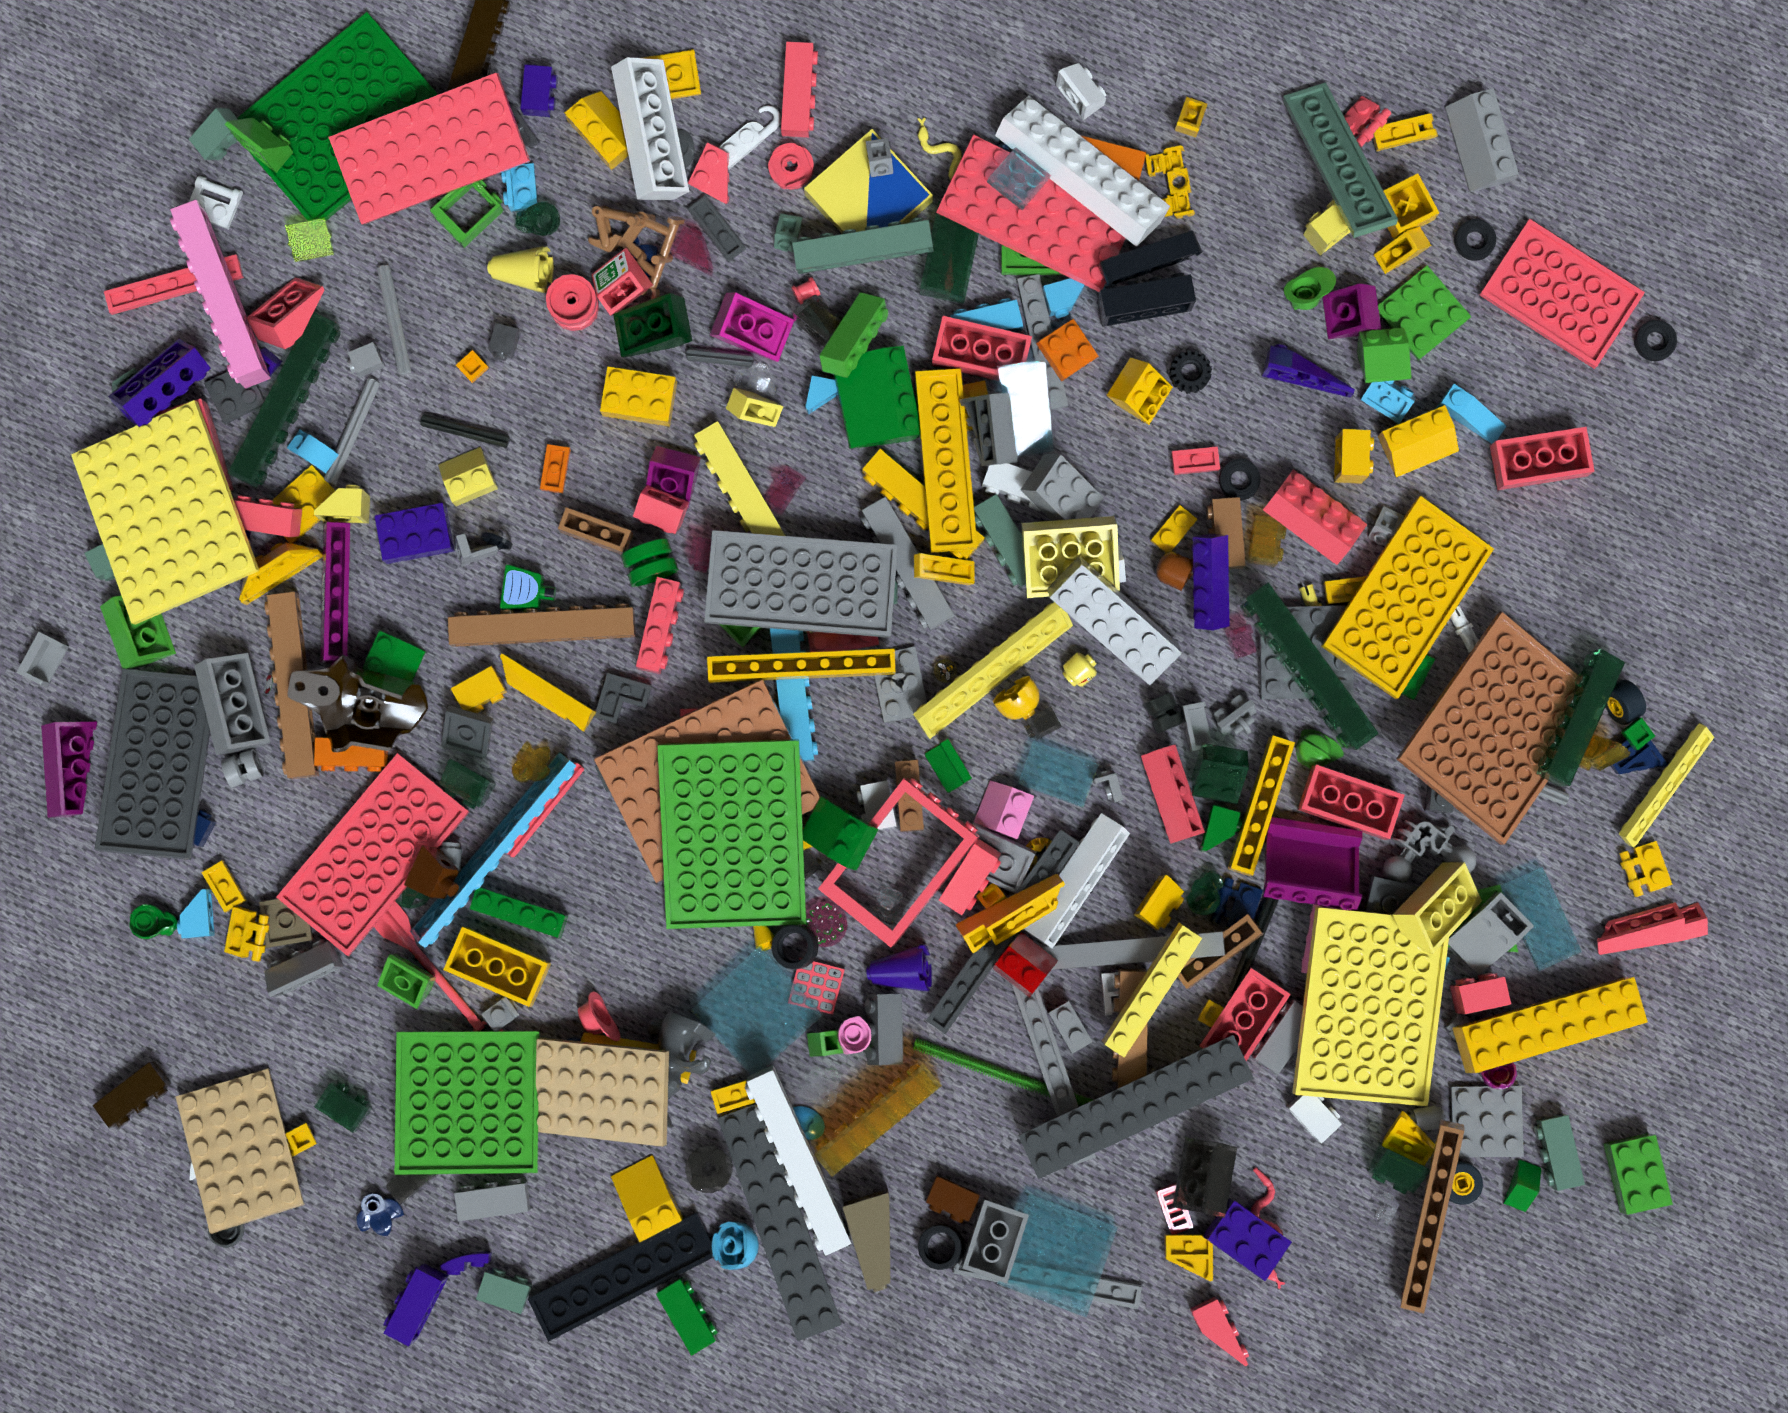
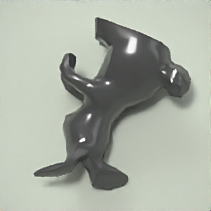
(679, 1037)

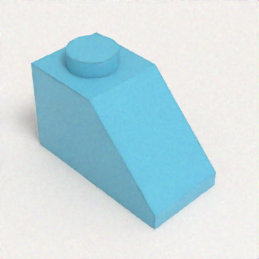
(1062, 296)
(197, 917)

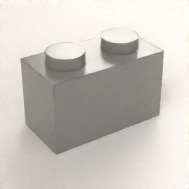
(1069, 1027)

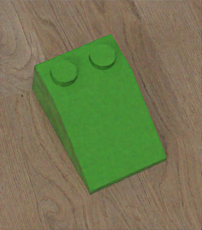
(261, 142)

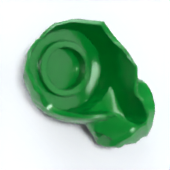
(144, 922)

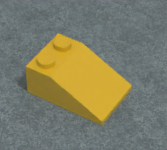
(1159, 903)
(646, 1198)

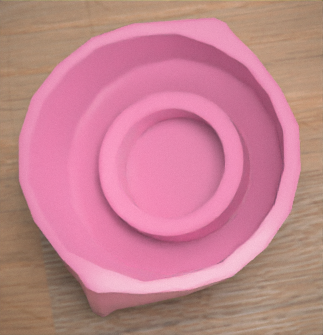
(854, 1035)

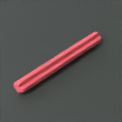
(549, 806)

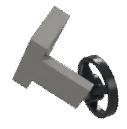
(493, 543)

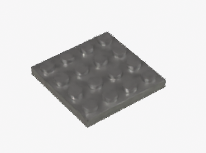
(1317, 624)

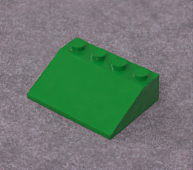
(879, 400)

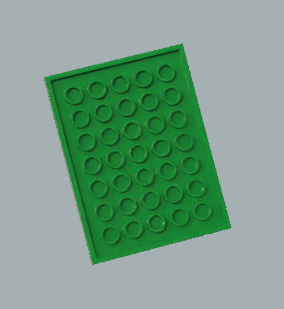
(336, 89)

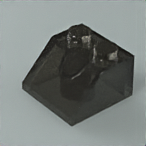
(816, 320)

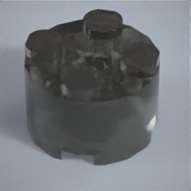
(698, 1160)

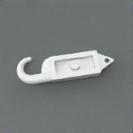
(750, 136)

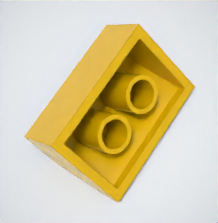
(600, 127)
(1419, 441)

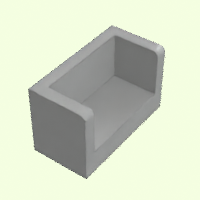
(42, 659)
(1195, 726)

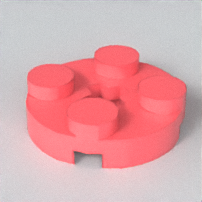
(797, 155)

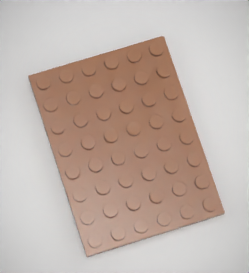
(1493, 728)
(634, 771)

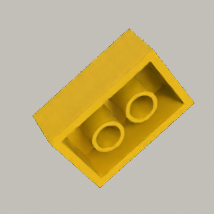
(638, 396)

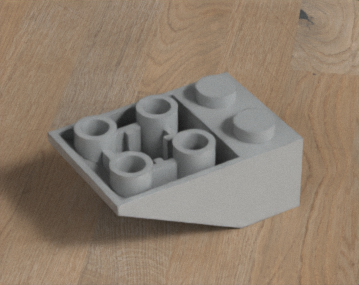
(1489, 933)

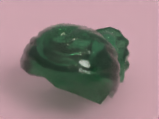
(543, 213)
(1207, 885)

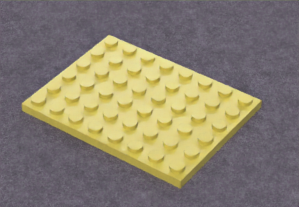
(165, 512)
(1368, 1011)

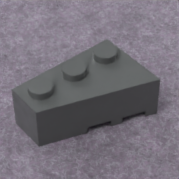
(993, 428)

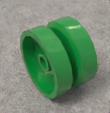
(649, 562)

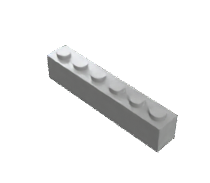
(922, 592)

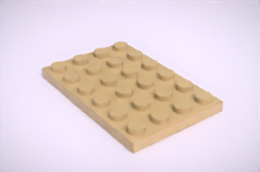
(602, 1091)
(239, 1151)

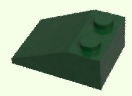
(653, 326)

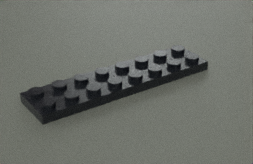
(622, 1277)

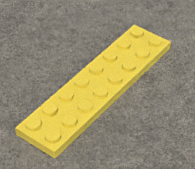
(992, 669)

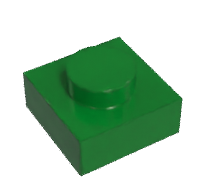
(1638, 733)

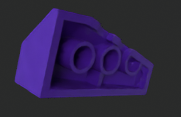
(1294, 369)

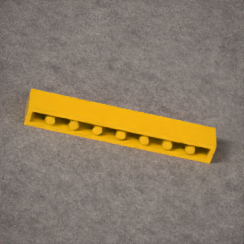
(801, 665)

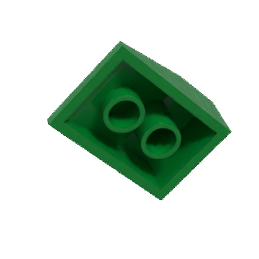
(838, 834)

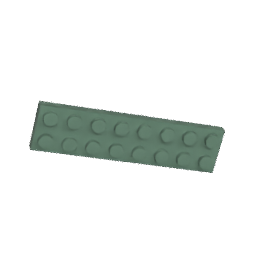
(1340, 160)

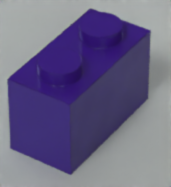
(538, 90)

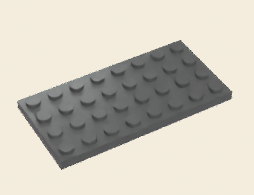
(154, 767)

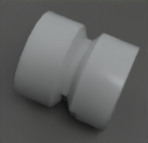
(234, 770)

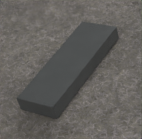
(716, 228)

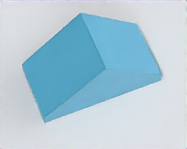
(820, 392)

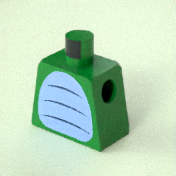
(524, 589)

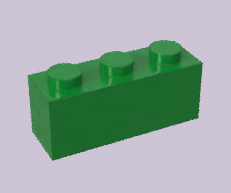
(687, 1315)

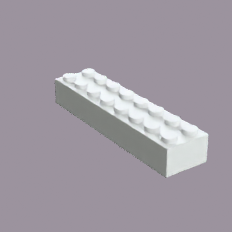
(1083, 170)
(798, 1158)

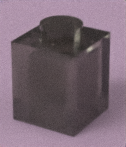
(1042, 724)

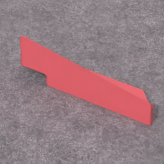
(1653, 928)

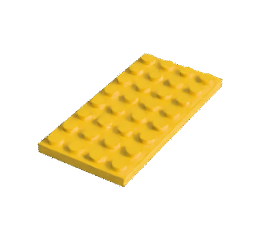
(1407, 597)

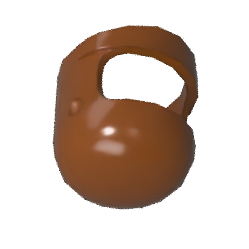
(1174, 570)

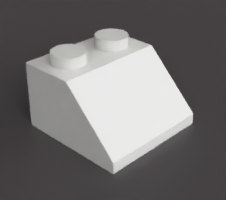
(1080, 90)

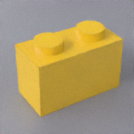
(479, 690)

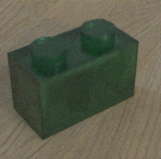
(343, 1106)

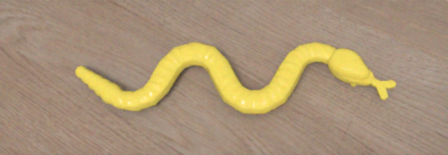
(957, 154)

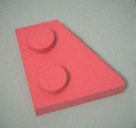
(712, 173)

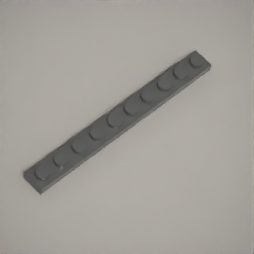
(985, 958)

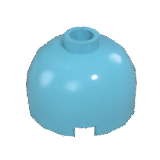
(735, 1245)

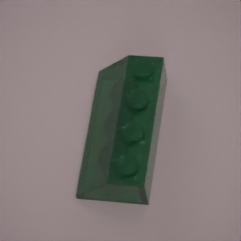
(950, 264)

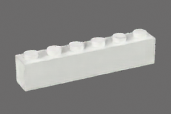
(1080, 877)

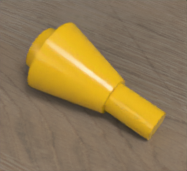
(763, 937)

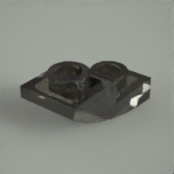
(405, 1186)

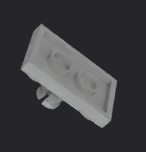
(904, 692)

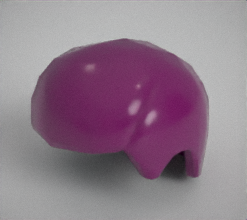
(1500, 1077)

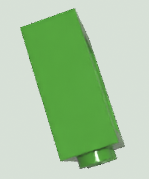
(452, 197)

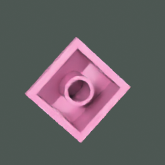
(1003, 809)

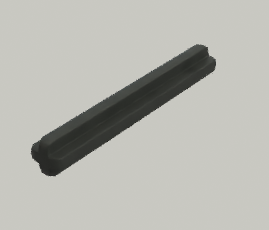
(464, 430)

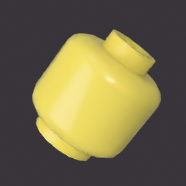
(1079, 669)

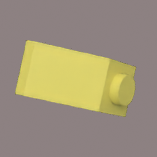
(754, 407)

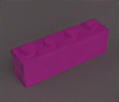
(66, 766)

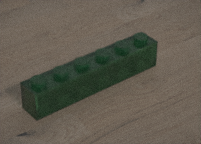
(1580, 717)

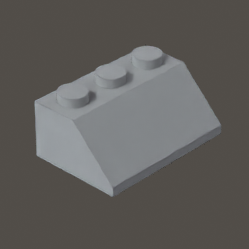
(302, 968)
(994, 1241)

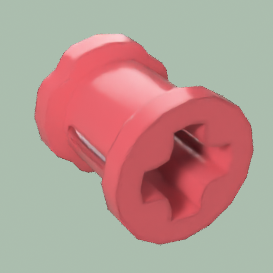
(805, 290)

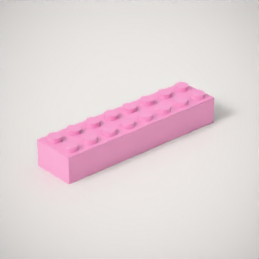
(219, 293)

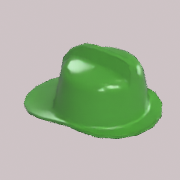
(1309, 288)
(1317, 749)

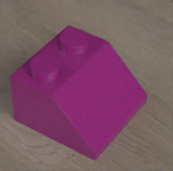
(1351, 311)
(673, 472)

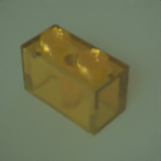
(1266, 541)

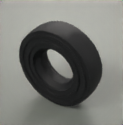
(1485, 230)
(1662, 328)
(1246, 467)

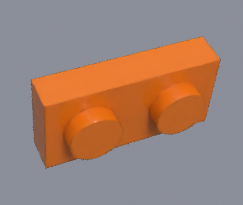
(555, 469)

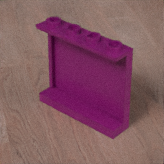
(1312, 864)

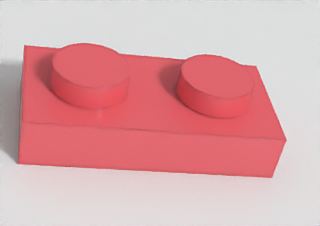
(1195, 460)

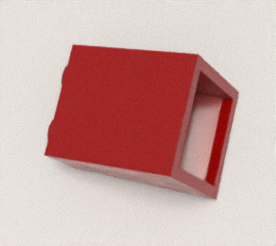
(1025, 964)

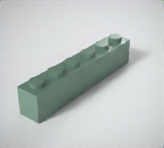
(862, 246)

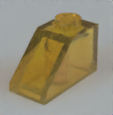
(1602, 754)

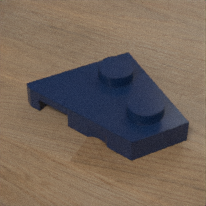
(1639, 760)

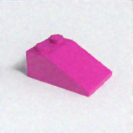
(751, 326)

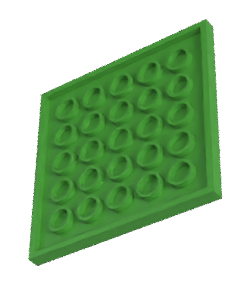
(466, 1102)

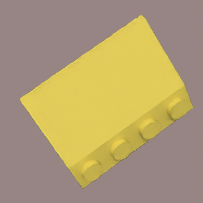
(1055, 545)

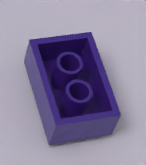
(414, 533)
(1247, 1240)
(414, 1304)

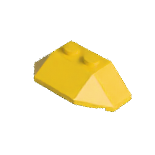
(275, 568)

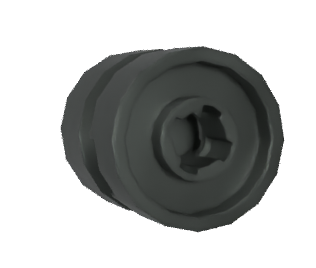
(1164, 713)

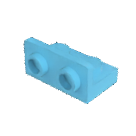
(520, 187)
(1389, 399)

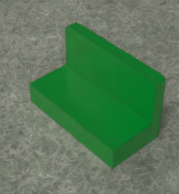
(948, 766)

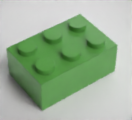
(1638, 1173)

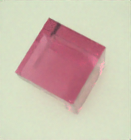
(1241, 641)

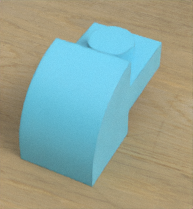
(312, 451)

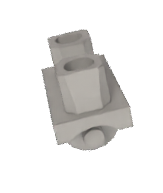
(1237, 720)

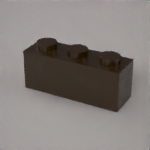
(132, 1095)

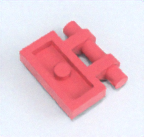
(1361, 115)

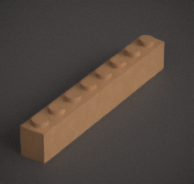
(541, 626)
(290, 655)
(1432, 1216)

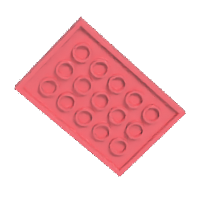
(1562, 293)

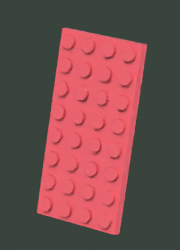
(429, 148)
(1049, 229)
(370, 854)

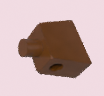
(433, 874)

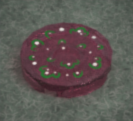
(826, 922)

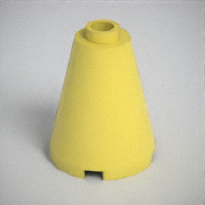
(524, 268)

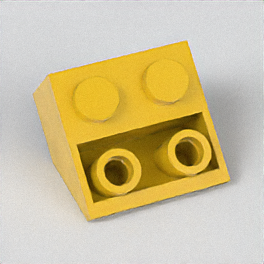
(1139, 390)

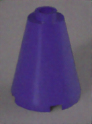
(903, 969)

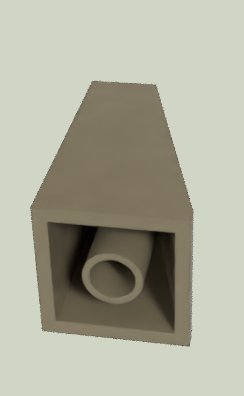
(870, 1231)

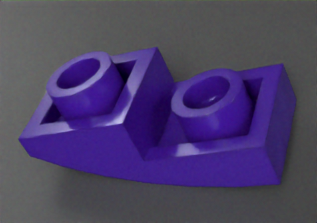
(456, 1265)

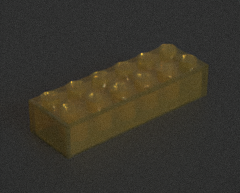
(877, 1118)

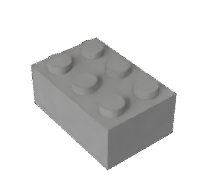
(1061, 490)

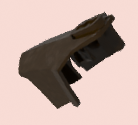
(360, 704)

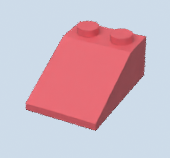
(286, 313)

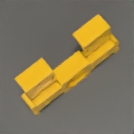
(1174, 164)

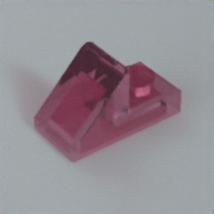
(784, 490)

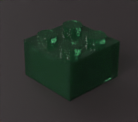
(1219, 773)

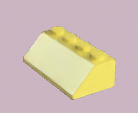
(1438, 906)

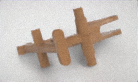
(637, 222)

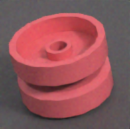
(566, 290)

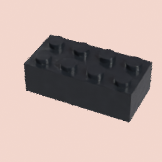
(1146, 299)

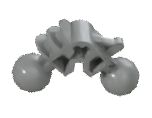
(1399, 868)

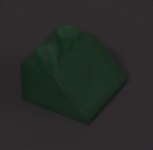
(467, 784)
(1397, 1169)

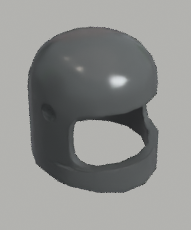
(229, 1236)

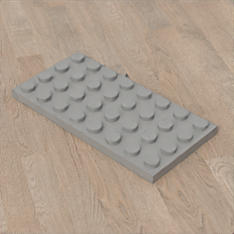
(801, 584)

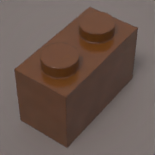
(952, 1198)

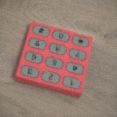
(820, 984)

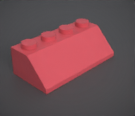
(1248, 1013)

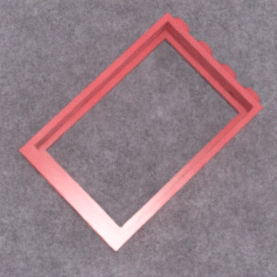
(950, 818)

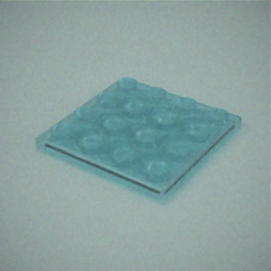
(757, 1011)
(1060, 1256)

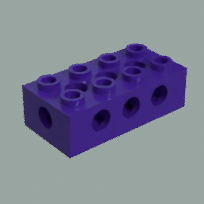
(158, 376)

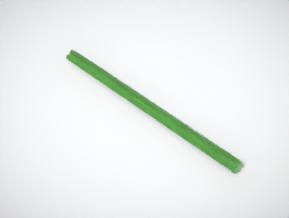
(989, 1069)

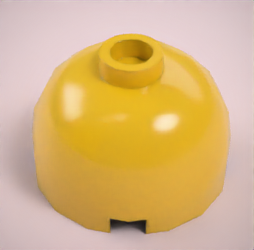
(1018, 700)

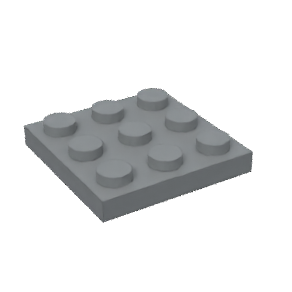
(1489, 1119)

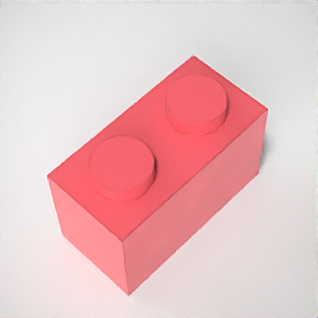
(660, 509)

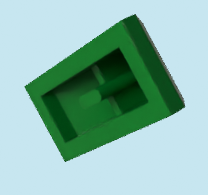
(1523, 1186)

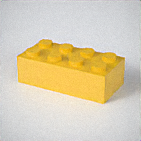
(497, 966)

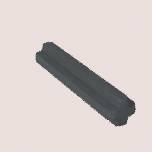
(720, 357)

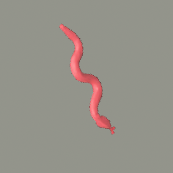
(1261, 1203)

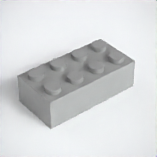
(232, 703)

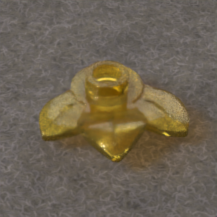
(533, 762)

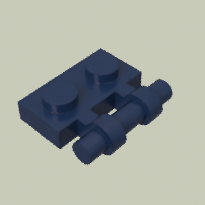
(1245, 902)

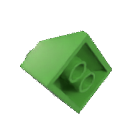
(136, 643)

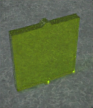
(309, 239)

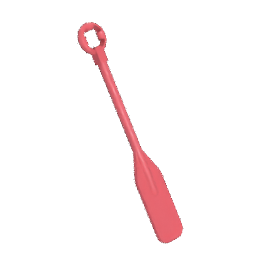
(396, 927)

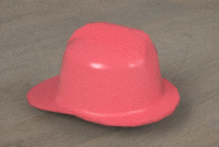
(596, 1018)

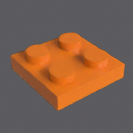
(1067, 350)

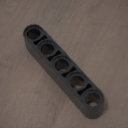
(1150, 258)

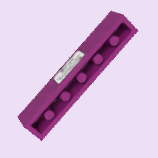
(335, 591)

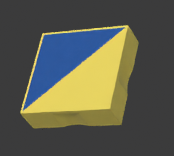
(856, 200)

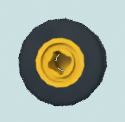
(1626, 702)
(1471, 1188)

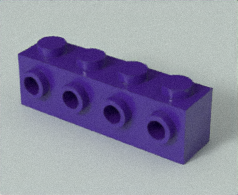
(1211, 581)

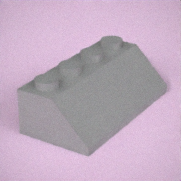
(1482, 140)

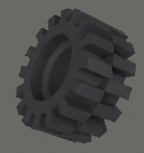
(1195, 359)

